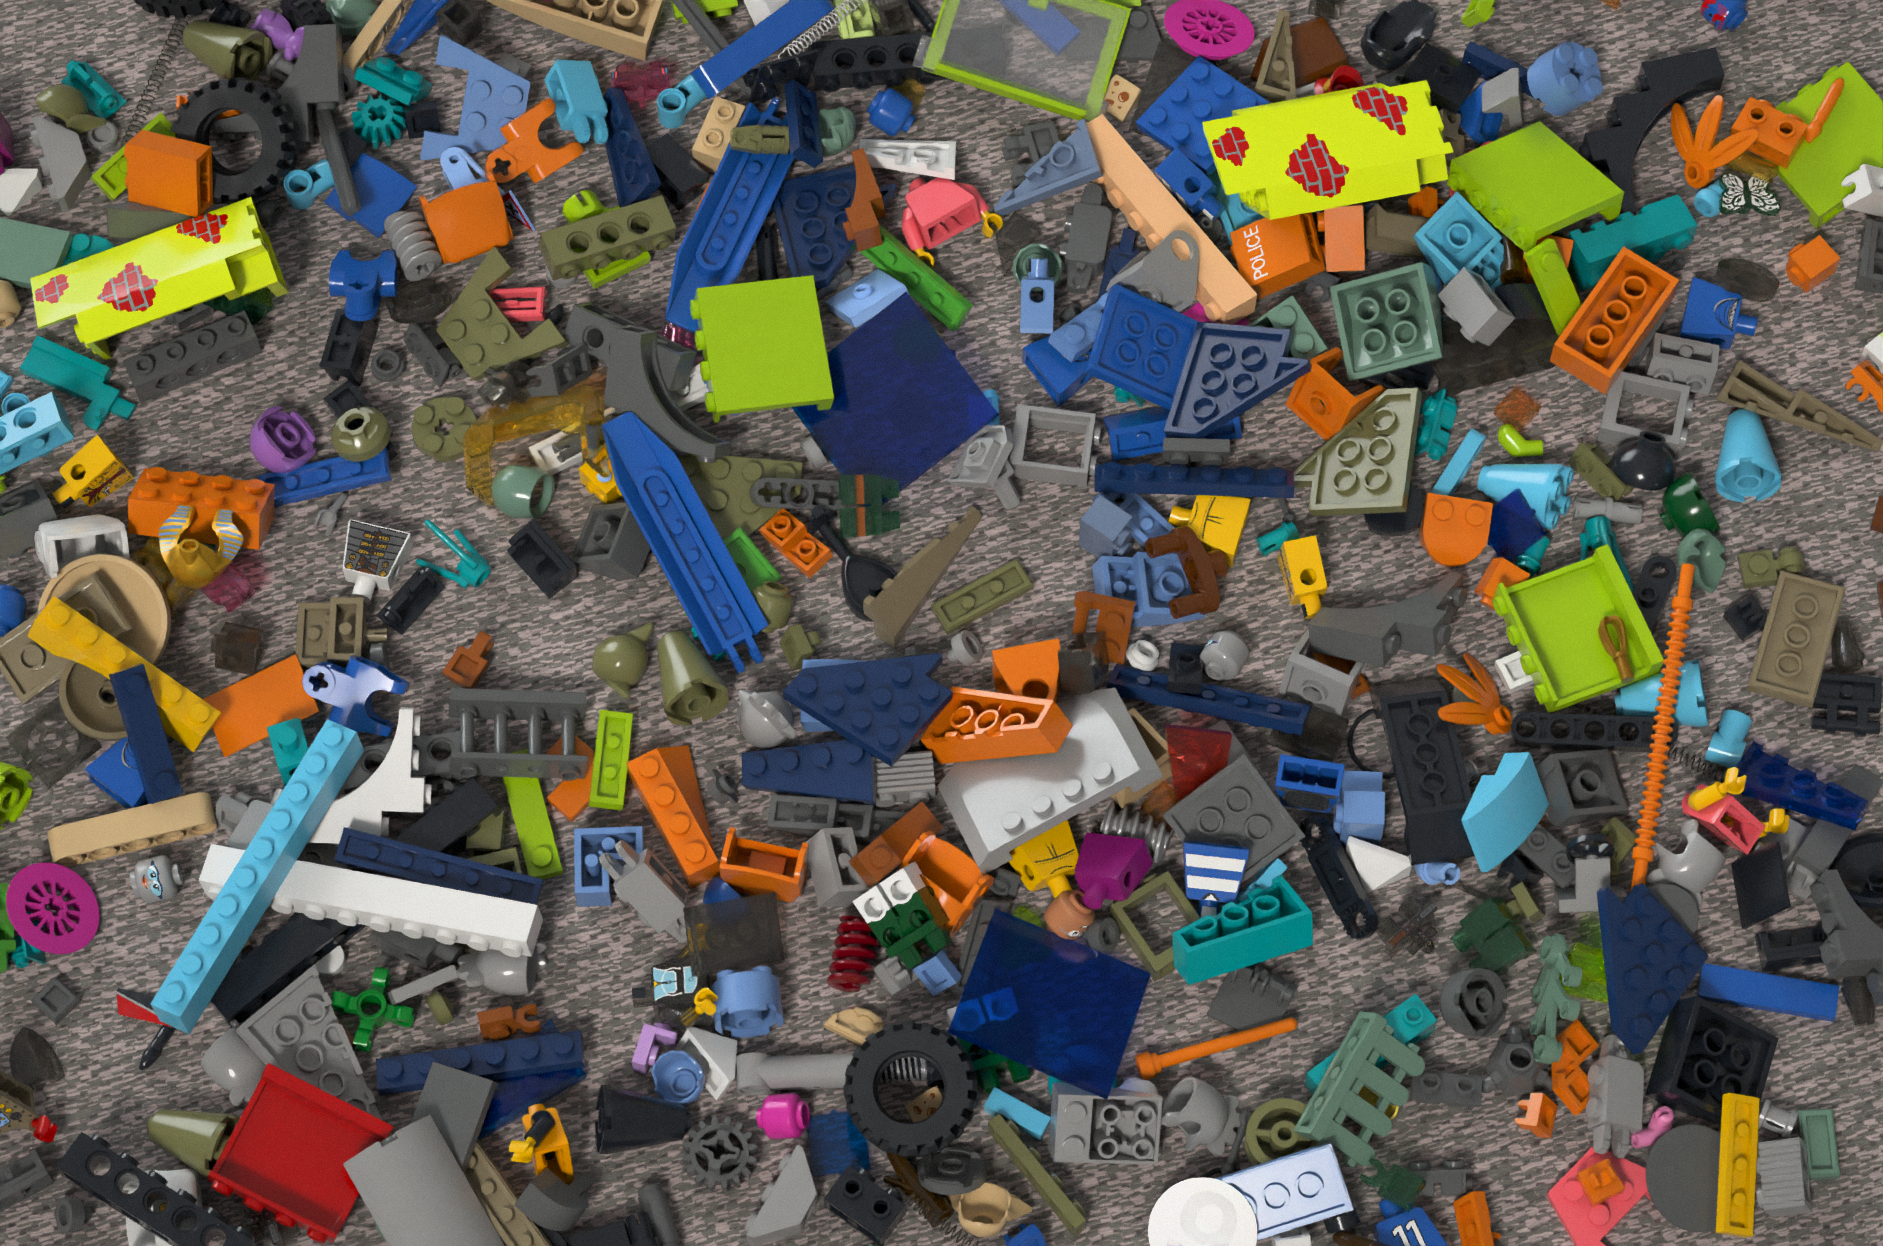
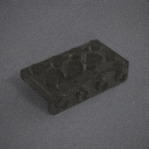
(1516, 352)

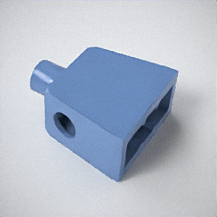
(1037, 313)

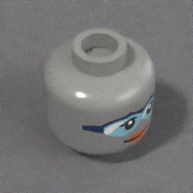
(1224, 655)
(156, 879)

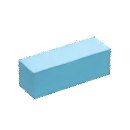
(1024, 1116)

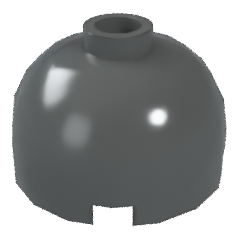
(1473, 1002)

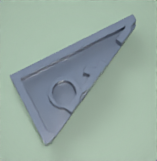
(1060, 170)

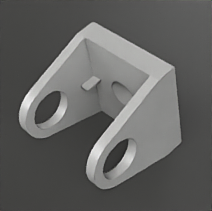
(1162, 275)
(1303, 673)

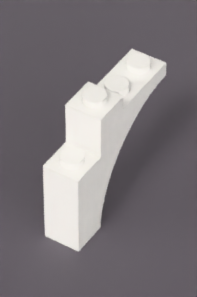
(385, 790)

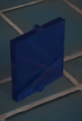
(1513, 527)
(836, 1144)

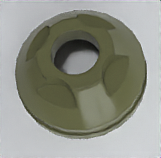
(365, 441)

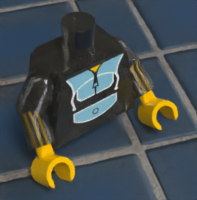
(676, 995)

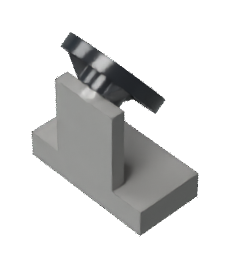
(1591, 874)

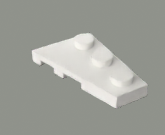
(912, 156)

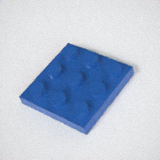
(1195, 97)
(1141, 346)

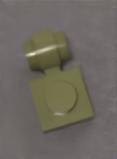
(1761, 569)

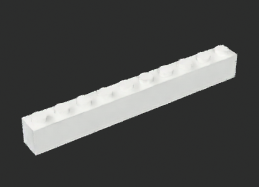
(392, 904)

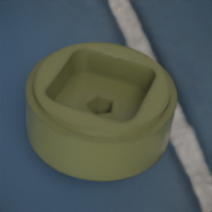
(440, 1007)

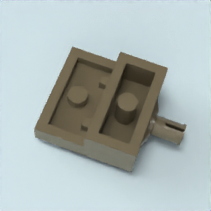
(334, 631)

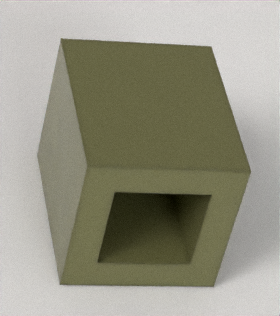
(489, 837)

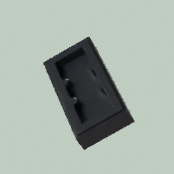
(1185, 668)

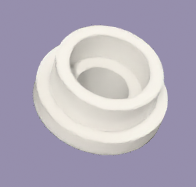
(1143, 655)

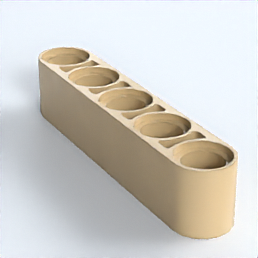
(132, 829)

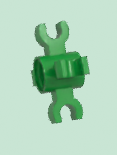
(399, 1015)

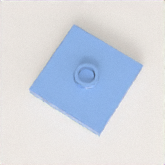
(865, 298)

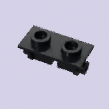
(411, 600)

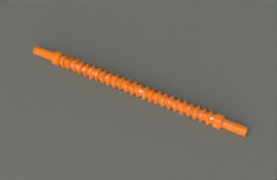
(1682, 605)

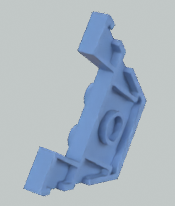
(490, 101)

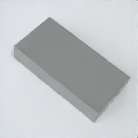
(422, 985)

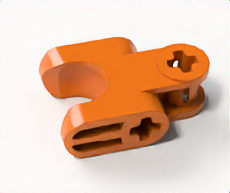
(526, 150)

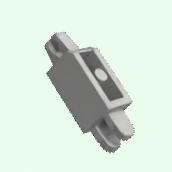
(649, 889)
(1614, 1098)

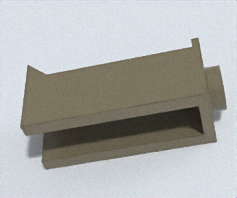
(1392, 232)

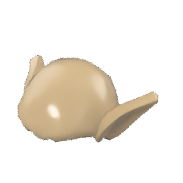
(987, 1209)

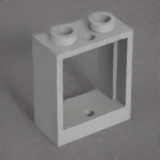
(1060, 420)
(1620, 434)

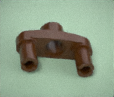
(1200, 567)

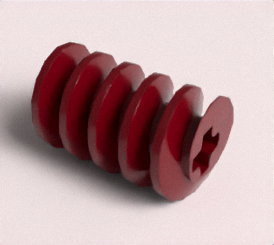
(851, 955)

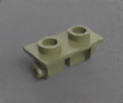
(1592, 466)

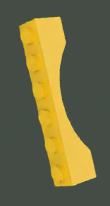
(78, 639)

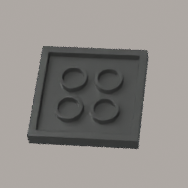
(1237, 811)

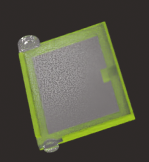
(1029, 50)

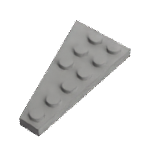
(306, 1040)

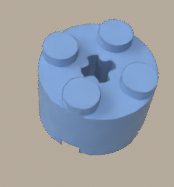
(1565, 78)
(747, 1002)

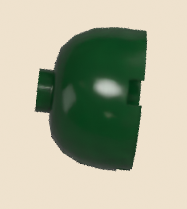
(1686, 507)

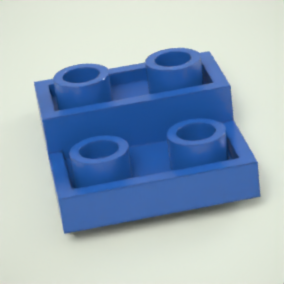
(379, 192)

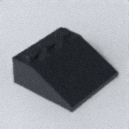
(1707, 1056)

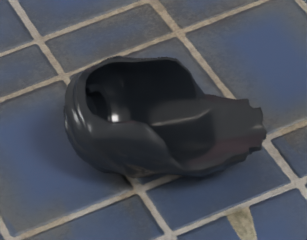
(1397, 35)

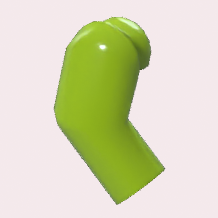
(1516, 444)

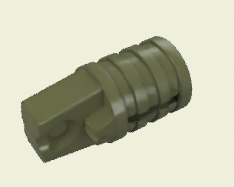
(760, 139)

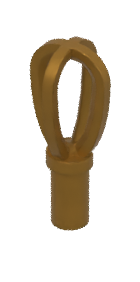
(1620, 657)

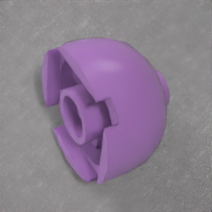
(281, 440)

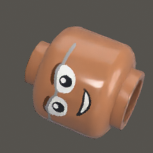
(1068, 915)

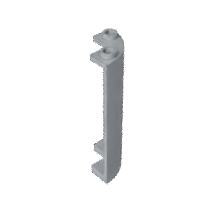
(420, 1191)

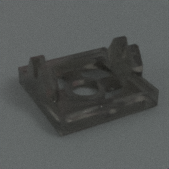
(51, 774)

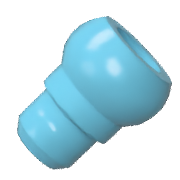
(1707, 200)

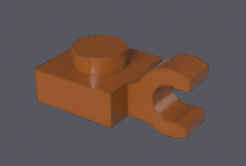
(469, 665)
(504, 1021)

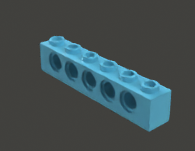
(32, 431)

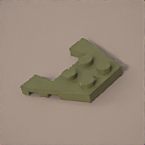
(480, 330)

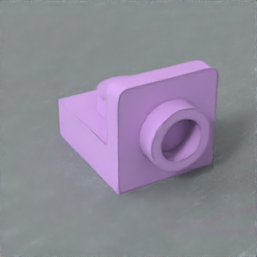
(647, 1050)

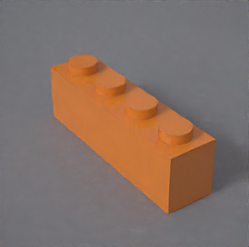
(674, 802)

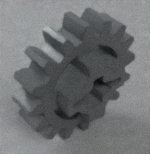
(732, 1158)

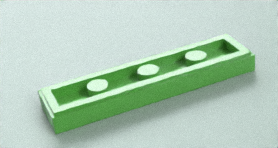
(919, 280)

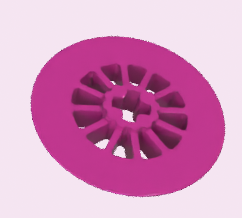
(1209, 28)
(70, 885)

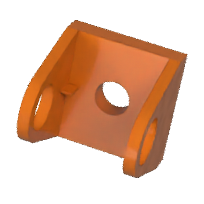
(1338, 401)
(1028, 670)

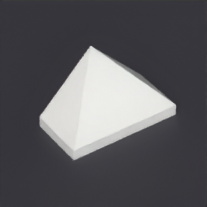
(17, 188)
(1375, 864)
(715, 1055)

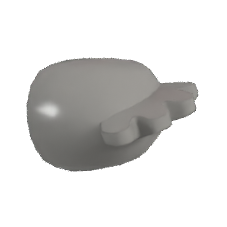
(765, 718)
(1690, 864)
(501, 972)
(233, 1065)
(1202, 1115)

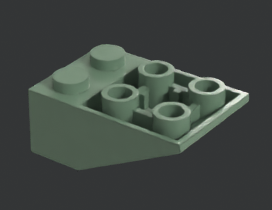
(1291, 315)

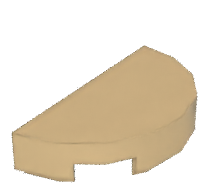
(854, 1024)

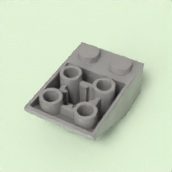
(1104, 1130)

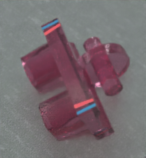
(641, 84)

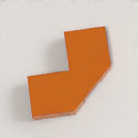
(572, 796)
(1568, 1078)

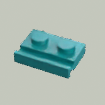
(393, 81)

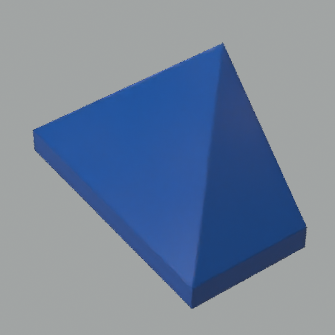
(1479, 125)

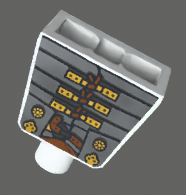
(374, 557)

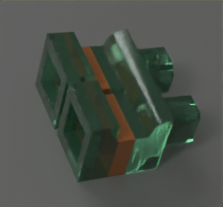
(870, 491)

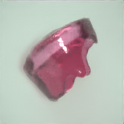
(229, 589)

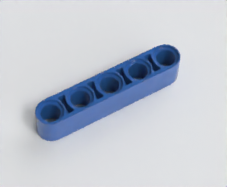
(758, 44)

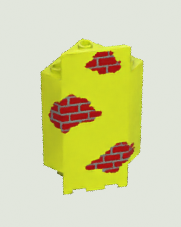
(1330, 149)
(160, 275)

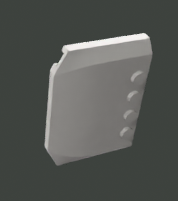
(1020, 797)

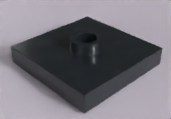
(1446, 76)

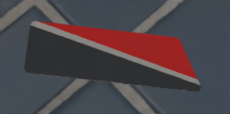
(137, 1006)

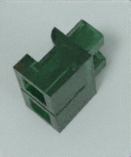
(1494, 935)

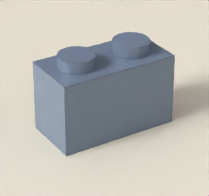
(1106, 529)

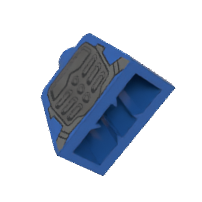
(1308, 783)

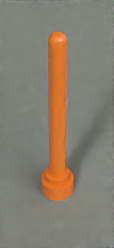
(1151, 1064)

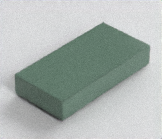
(1818, 1132)

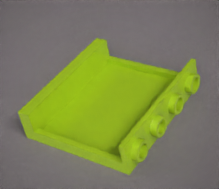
(1847, 141)
(1532, 185)
(762, 346)
(1557, 627)

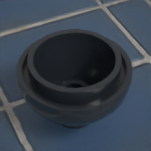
(1644, 462)

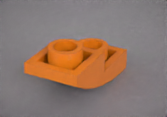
(795, 543)

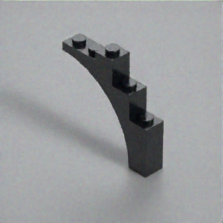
(1634, 115)

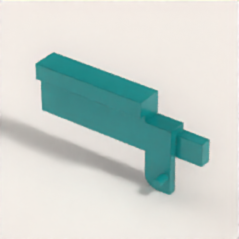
(77, 377)

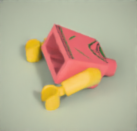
(1726, 818)

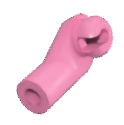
(1659, 1124)

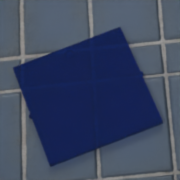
(896, 399)
(1050, 1003)

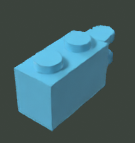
(578, 99)

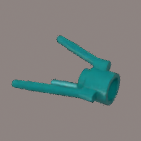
(1597, 534)
(472, 566)

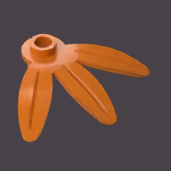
(1697, 153)
(1487, 704)

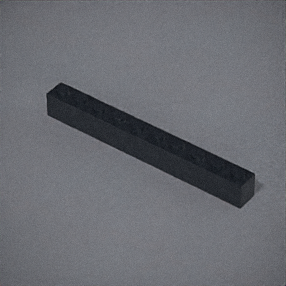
(305, 941)

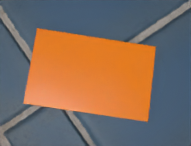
(258, 703)

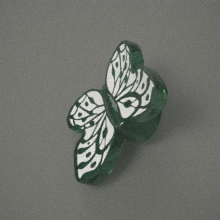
(1744, 196)

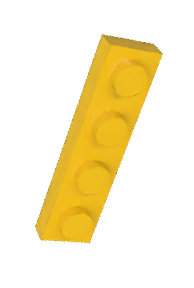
(1737, 1165)

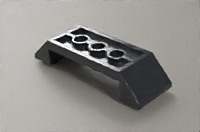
(1426, 769)

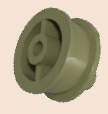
(1271, 1131)

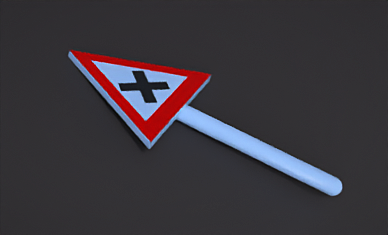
(510, 202)

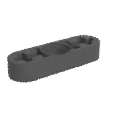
(774, 501)

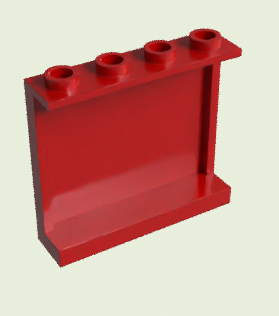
(292, 1154)

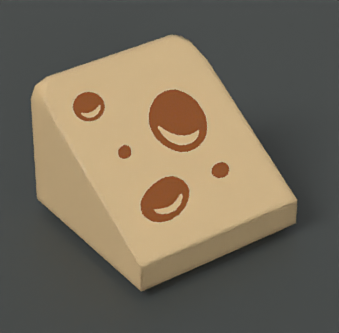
(1121, 97)
(924, 1105)

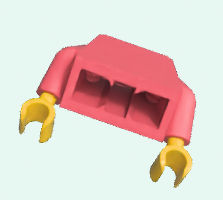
(940, 212)

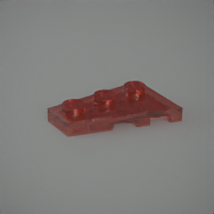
(1195, 756)

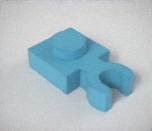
(1262, 878)

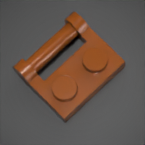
(1114, 618)

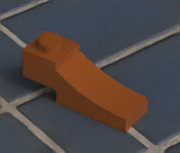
(866, 206)
(892, 845)

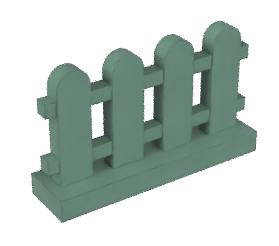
(1343, 1080)

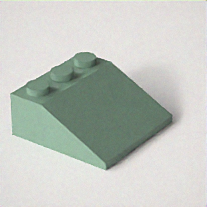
(1388, 321)

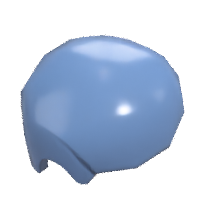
(678, 1077)

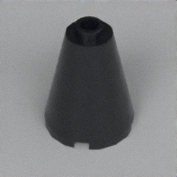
(636, 1120)

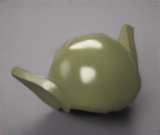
(68, 106)
(623, 659)

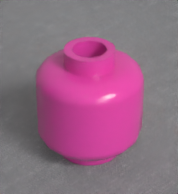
(783, 1116)

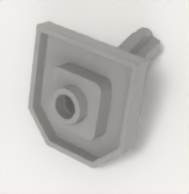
(986, 464)

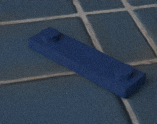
(145, 733)

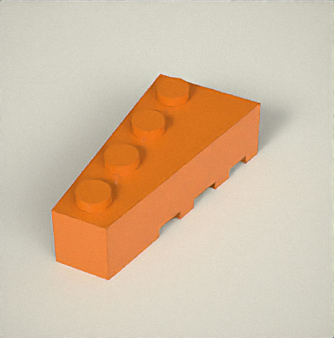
(995, 726)

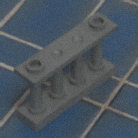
(517, 705)

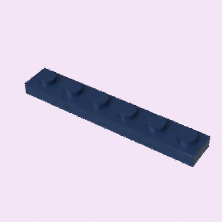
(1193, 480)
(1213, 701)
(433, 867)
(486, 1060)

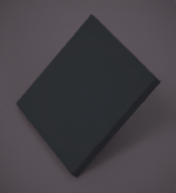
(1760, 885)

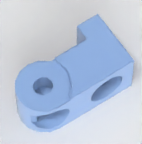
(456, 169)

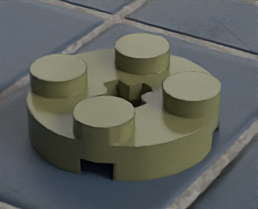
(432, 414)

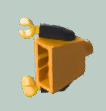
(544, 1143)

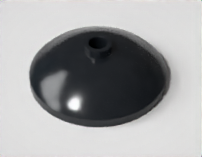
(1862, 869)

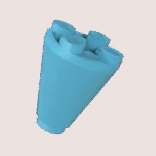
(1541, 485)

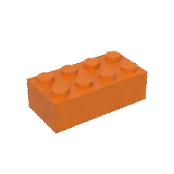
(1614, 320)
(161, 491)

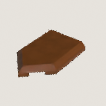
(1314, 52)

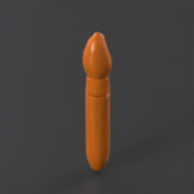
(1822, 114)

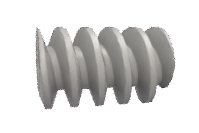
(412, 244)
(1120, 825)

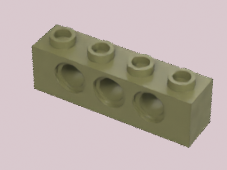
(617, 224)

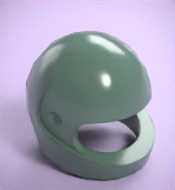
(514, 487)

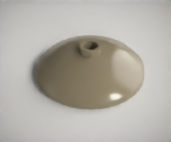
(83, 702)

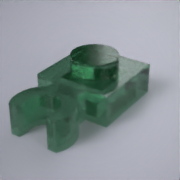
(1396, 1186)

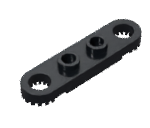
(1653, 593)
(1338, 878)

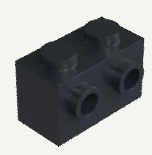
(865, 1205)

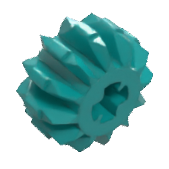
(379, 120)

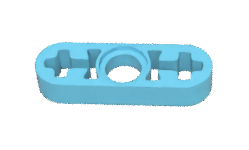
(1460, 463)

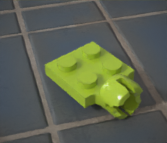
(591, 206)

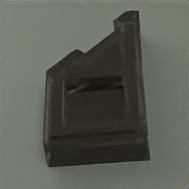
(1012, 237)

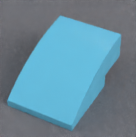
(1460, 239)
(1504, 809)

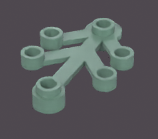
(1550, 994)

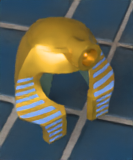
(195, 562)

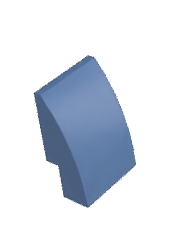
(1145, 581)

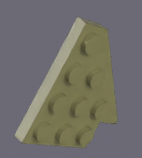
(1367, 461)
(726, 487)

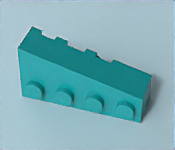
(1649, 234)
(1244, 933)

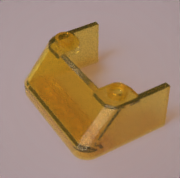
(571, 412)

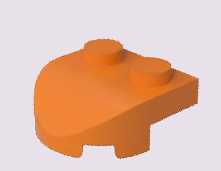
(1454, 528)

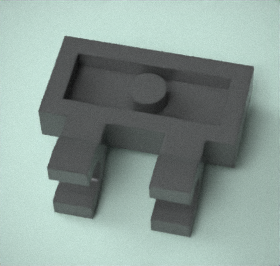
(1036, 141)
(1197, 450)

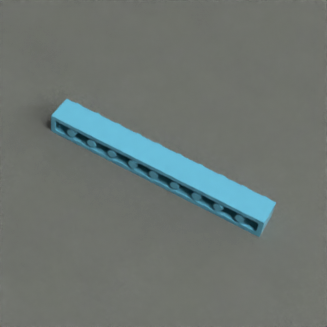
(257, 877)

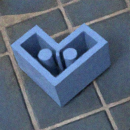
(1360, 807)
(592, 881)

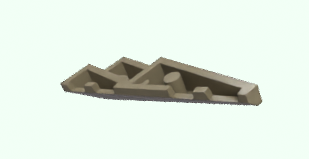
(1277, 73)
(1759, 394)
(910, 589)

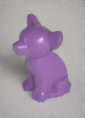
(280, 33)

